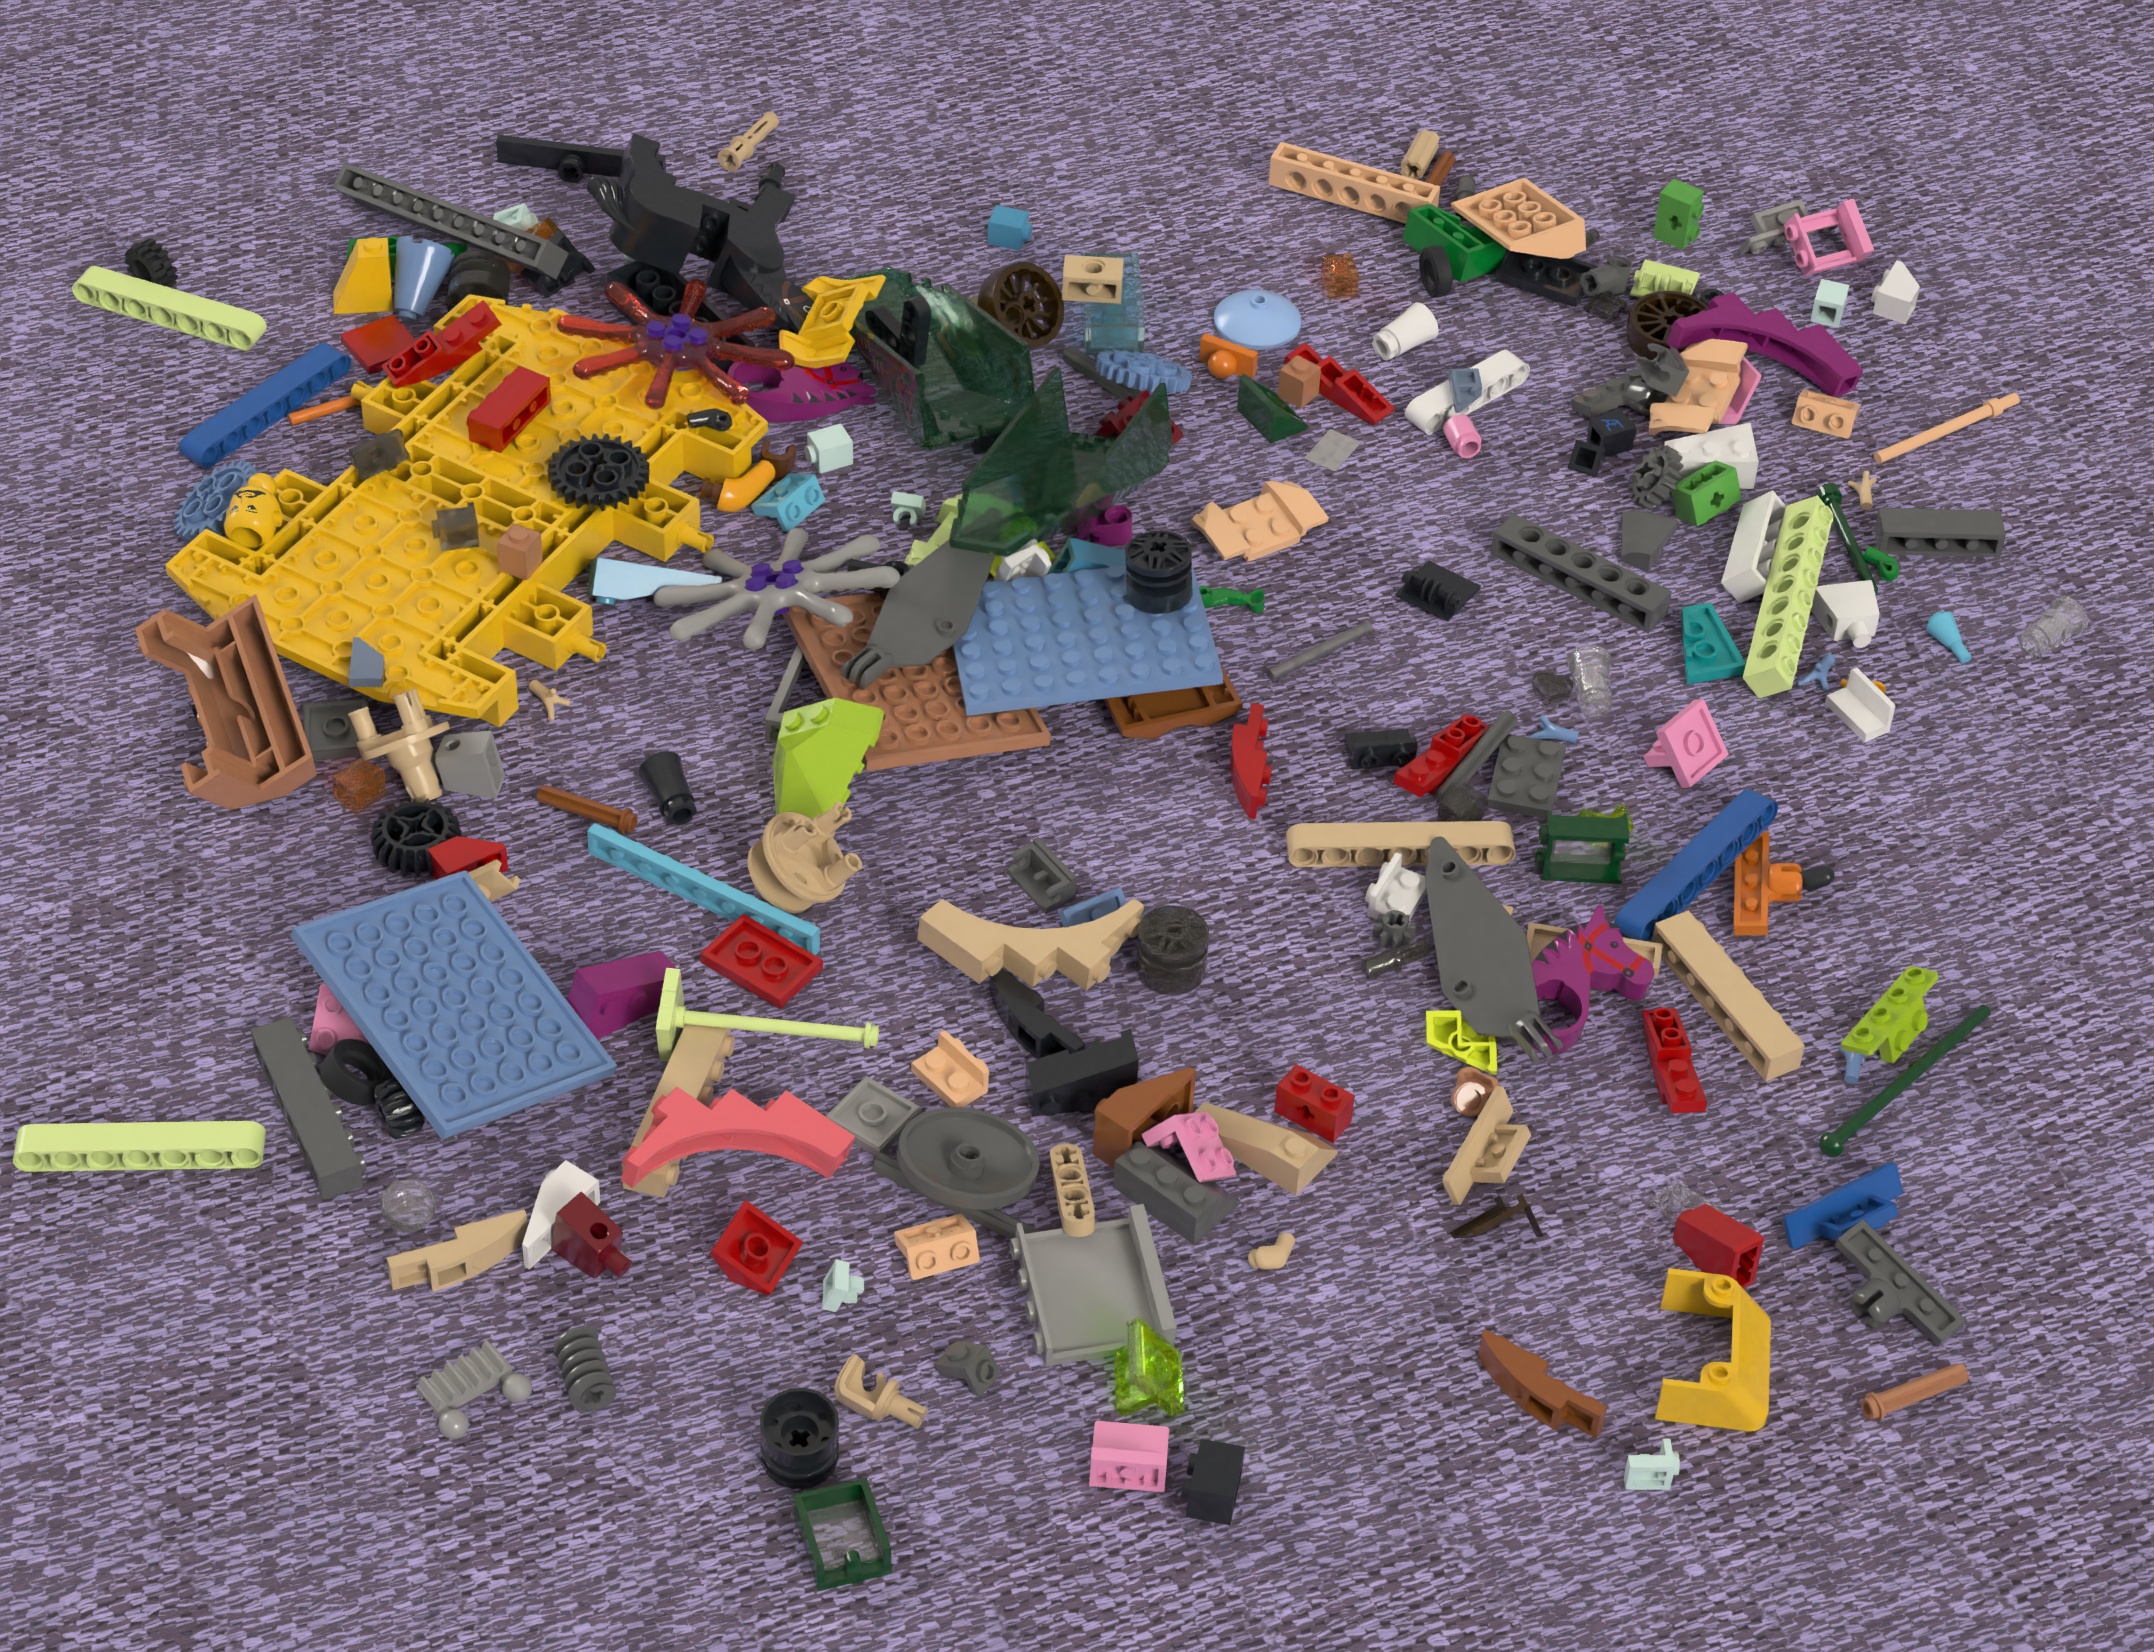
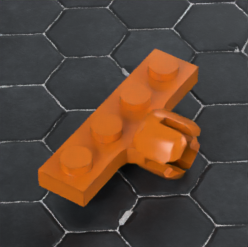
(1760, 884)

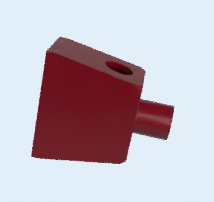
(589, 1238)

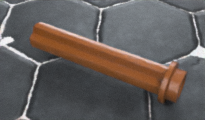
(1441, 169)
(624, 820)

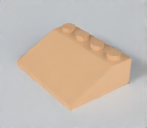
(1525, 220)

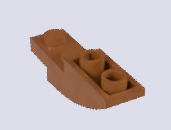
(1526, 1382)

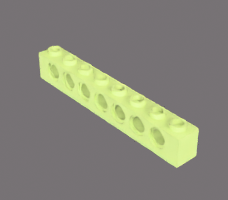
(1788, 597)

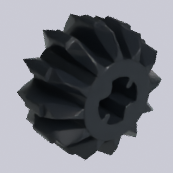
(397, 1109)

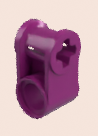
(1109, 528)

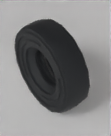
(1435, 271)

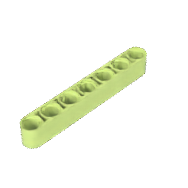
(169, 308)
(139, 1146)

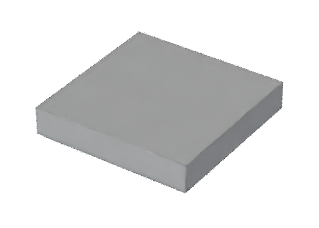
(873, 1115)

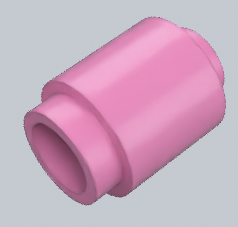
(1462, 436)

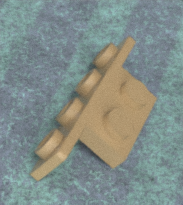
(1488, 1149)

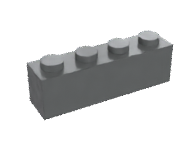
(1939, 532)

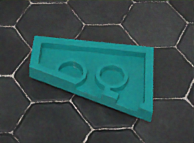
(1708, 646)

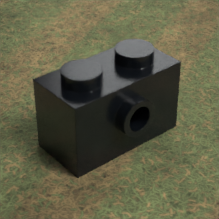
(1214, 1481)

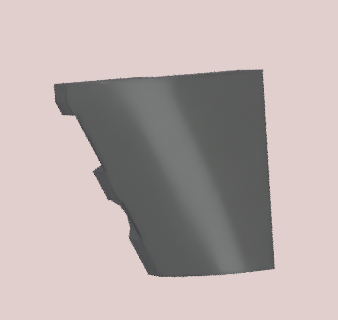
(1644, 537)

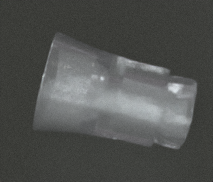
(2054, 626)
(1591, 679)

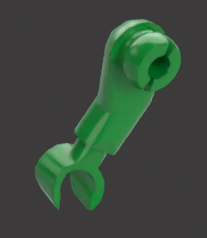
(1228, 596)

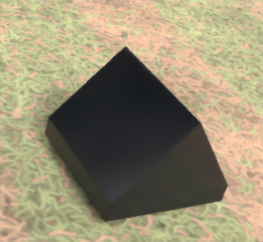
(1587, 458)

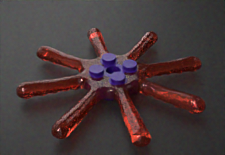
(675, 343)

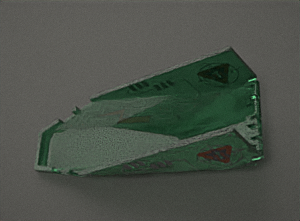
(973, 368)

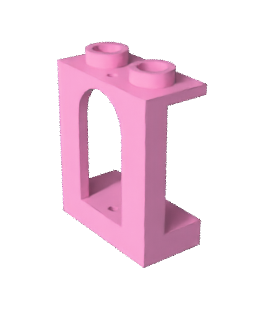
(1851, 229)

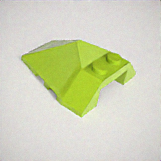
(820, 753)

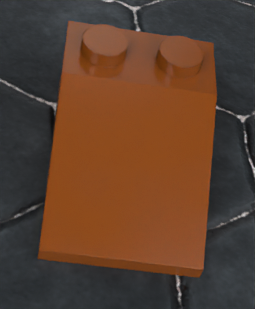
(1139, 1108)

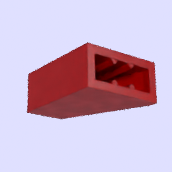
(1719, 1243)

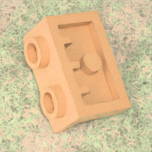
(1825, 413)
(952, 1072)
(938, 1246)

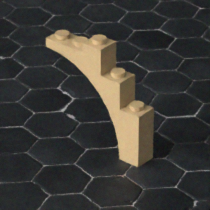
(1031, 954)

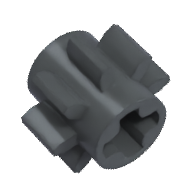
(1394, 929)

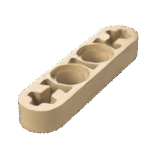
(1072, 1189)

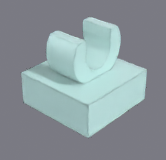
(907, 505)
(840, 1286)

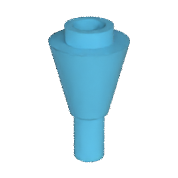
(1945, 630)

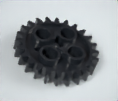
(598, 472)

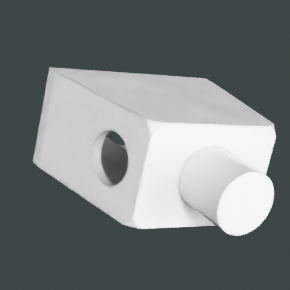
(1847, 611)

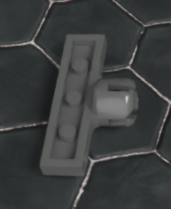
(1625, 390)
(1895, 1287)

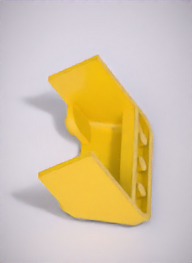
(1728, 1393)

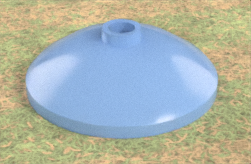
(1257, 319)

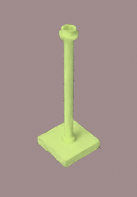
(674, 1015)

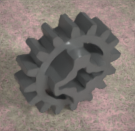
(1655, 477)

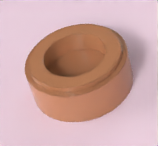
(1468, 1098)

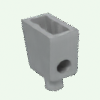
(469, 764)

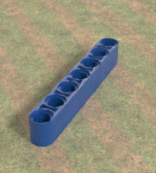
(264, 405)
(1697, 864)

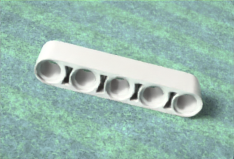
(1498, 376)

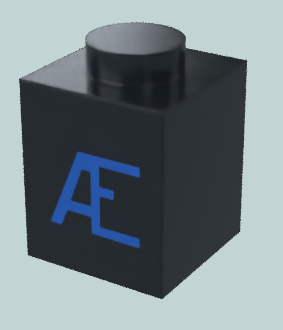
(1613, 432)

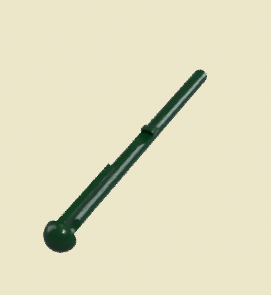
(1832, 1143)

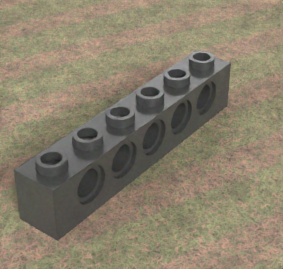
(1581, 573)

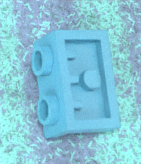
(790, 500)

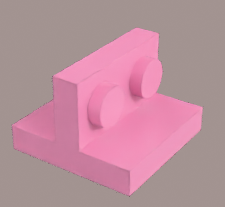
(1688, 744)

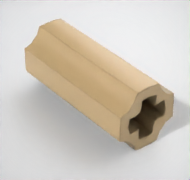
(1420, 154)

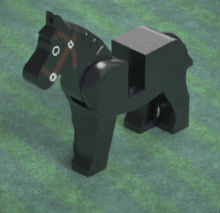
(666, 222)

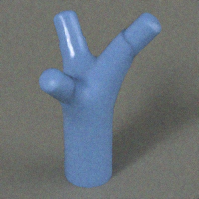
(1819, 672)
(1553, 731)
(1853, 1065)

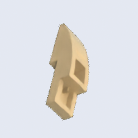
(473, 1251)

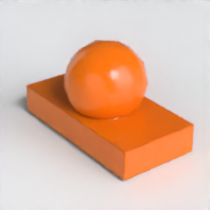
(1227, 358)

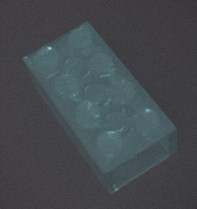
(1116, 325)

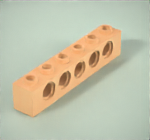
(1349, 183)

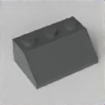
(1171, 1190)

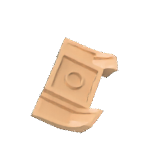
(1706, 390)
(1262, 523)

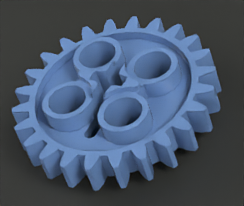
(1143, 370)
(210, 500)

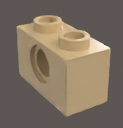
(1092, 279)

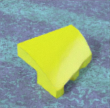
(1453, 1036)

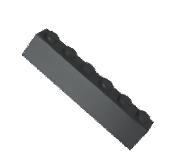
(307, 1108)

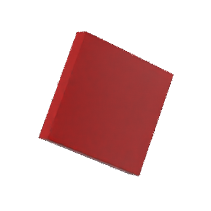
(377, 342)

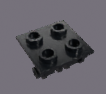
(1437, 590)

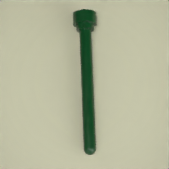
(1832, 497)

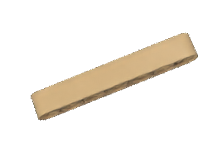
(1378, 842)

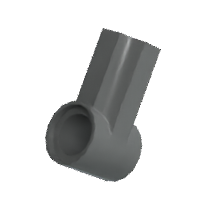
(1610, 277)

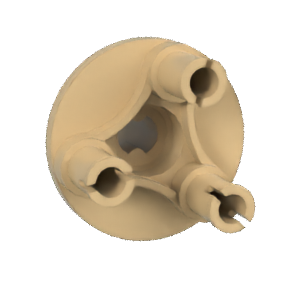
(407, 748)

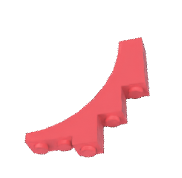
(781, 1128)

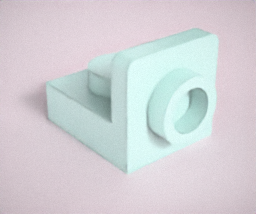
(517, 217)
(1652, 1471)

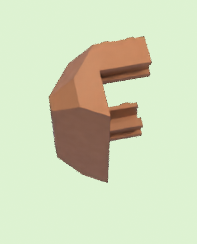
(241, 703)

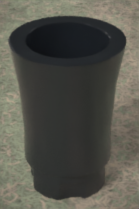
(668, 786)

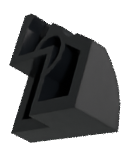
(573, 265)

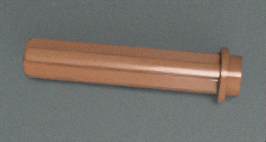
(1877, 1405)

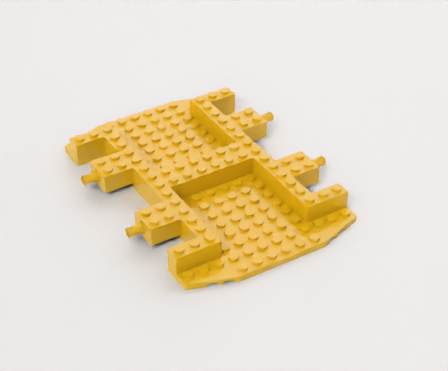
(365, 551)

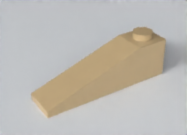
(1271, 1149)

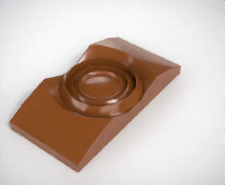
(1159, 712)

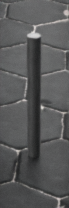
(1319, 651)

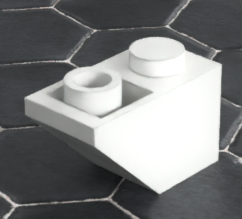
(1896, 295)

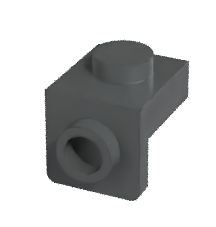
(971, 1363)

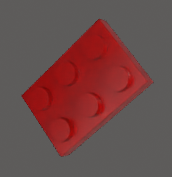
(761, 961)

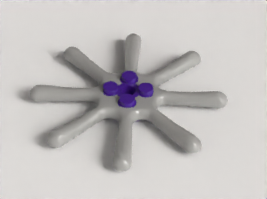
(776, 588)

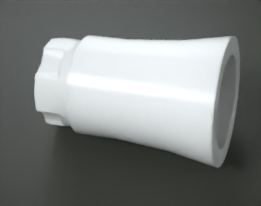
(1405, 332)

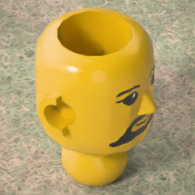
(253, 512)

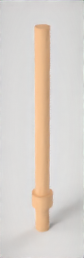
(1989, 409)

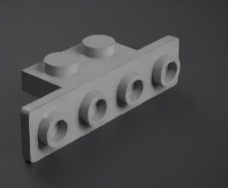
(1770, 227)

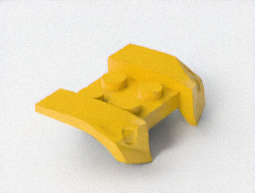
(825, 331)

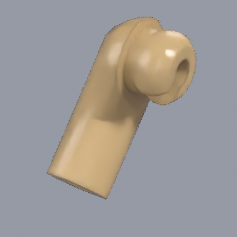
(1272, 1256)

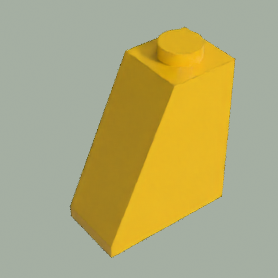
(366, 279)

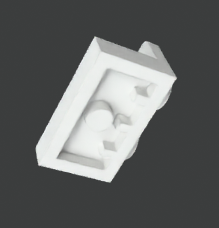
(1395, 890)

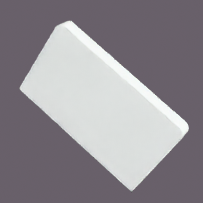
(1862, 707)

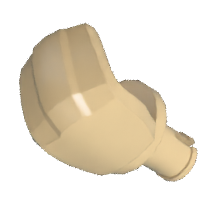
(876, 1403)

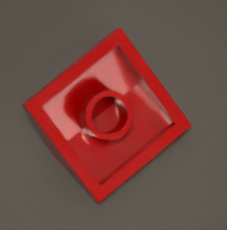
(755, 1249)

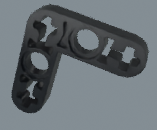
(905, 338)

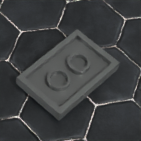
(1526, 776)

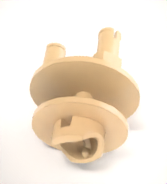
(800, 860)

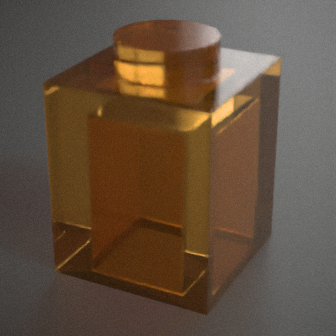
(1339, 276)
(359, 785)

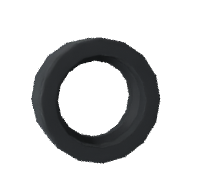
(346, 1084)

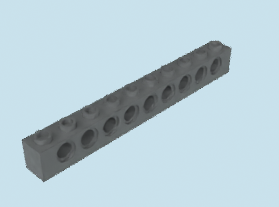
(450, 220)

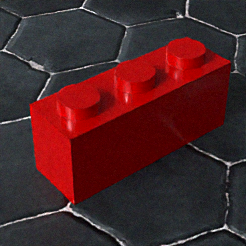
(509, 409)

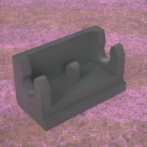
(1664, 372)
(1043, 876)

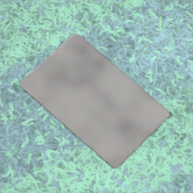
(1332, 450)

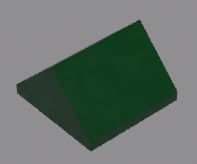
(1267, 411)

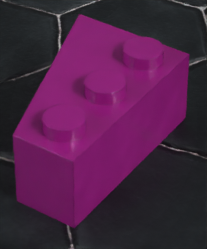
(618, 991)

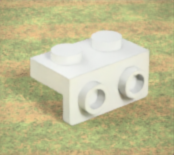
(1025, 563)

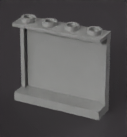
(1091, 1287)

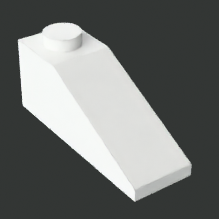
(555, 1192)

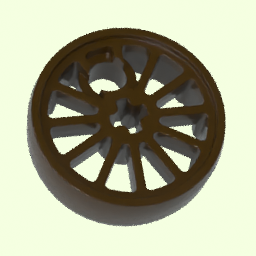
(1020, 306)
(1653, 316)

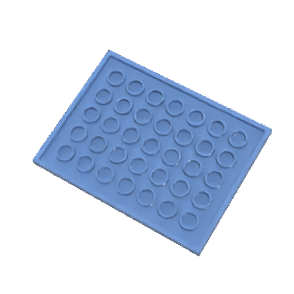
(1078, 642)
(453, 1003)

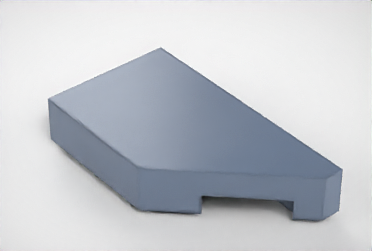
(1464, 387)
(365, 665)

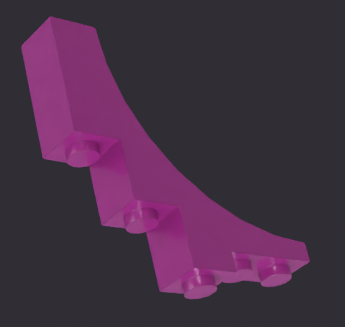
(1770, 333)

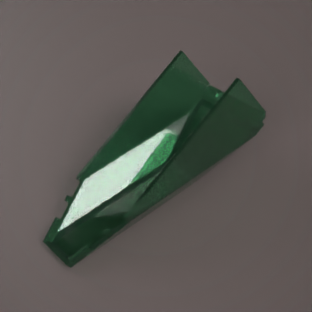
(1052, 479)

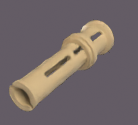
(743, 146)

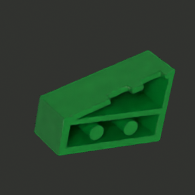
(1468, 249)

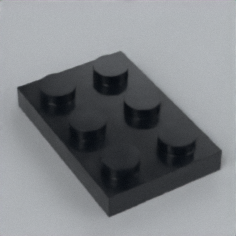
(1545, 276)

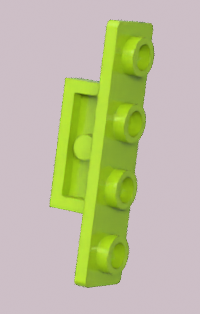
(1894, 1018)

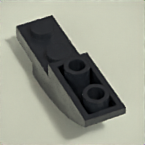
(1025, 1019)

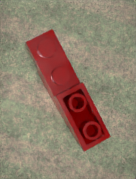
(438, 353)
(1445, 753)
(1249, 761)
(1671, 1061)

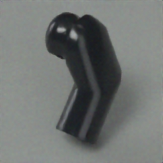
(711, 418)
(1817, 877)

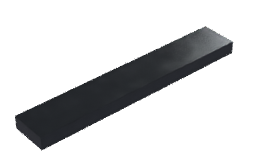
(549, 154)

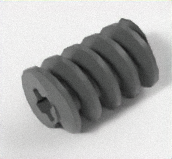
(584, 1369)

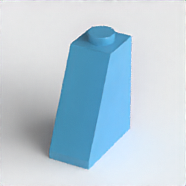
(1086, 555)

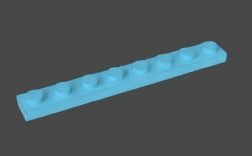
(697, 887)

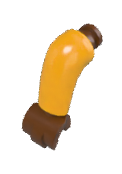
(741, 492)

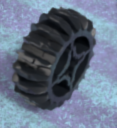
(415, 830)

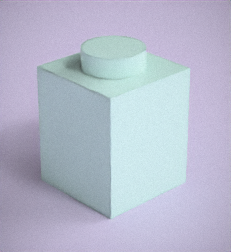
(1829, 303)
(829, 448)

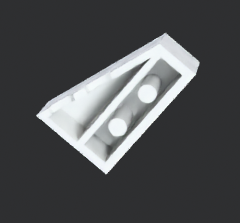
(1727, 445)

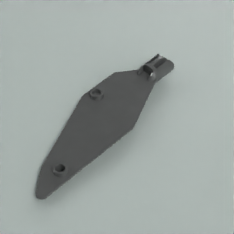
(922, 613)
(1482, 955)

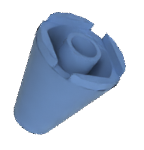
(418, 275)

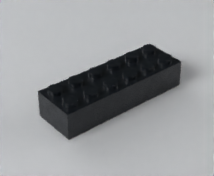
(663, 295)

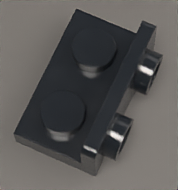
(1380, 748)

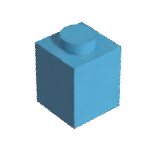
(1009, 228)

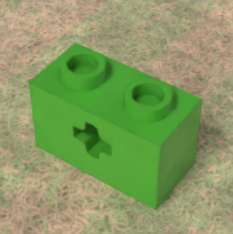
(1678, 214)
(1706, 493)

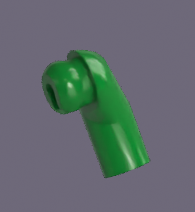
(1885, 564)

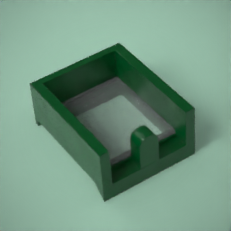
(1582, 848)
(842, 1534)

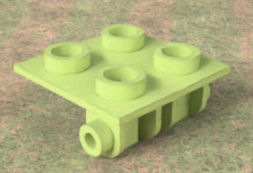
(1663, 277)

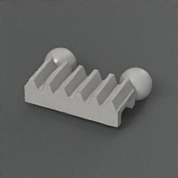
(466, 1381)

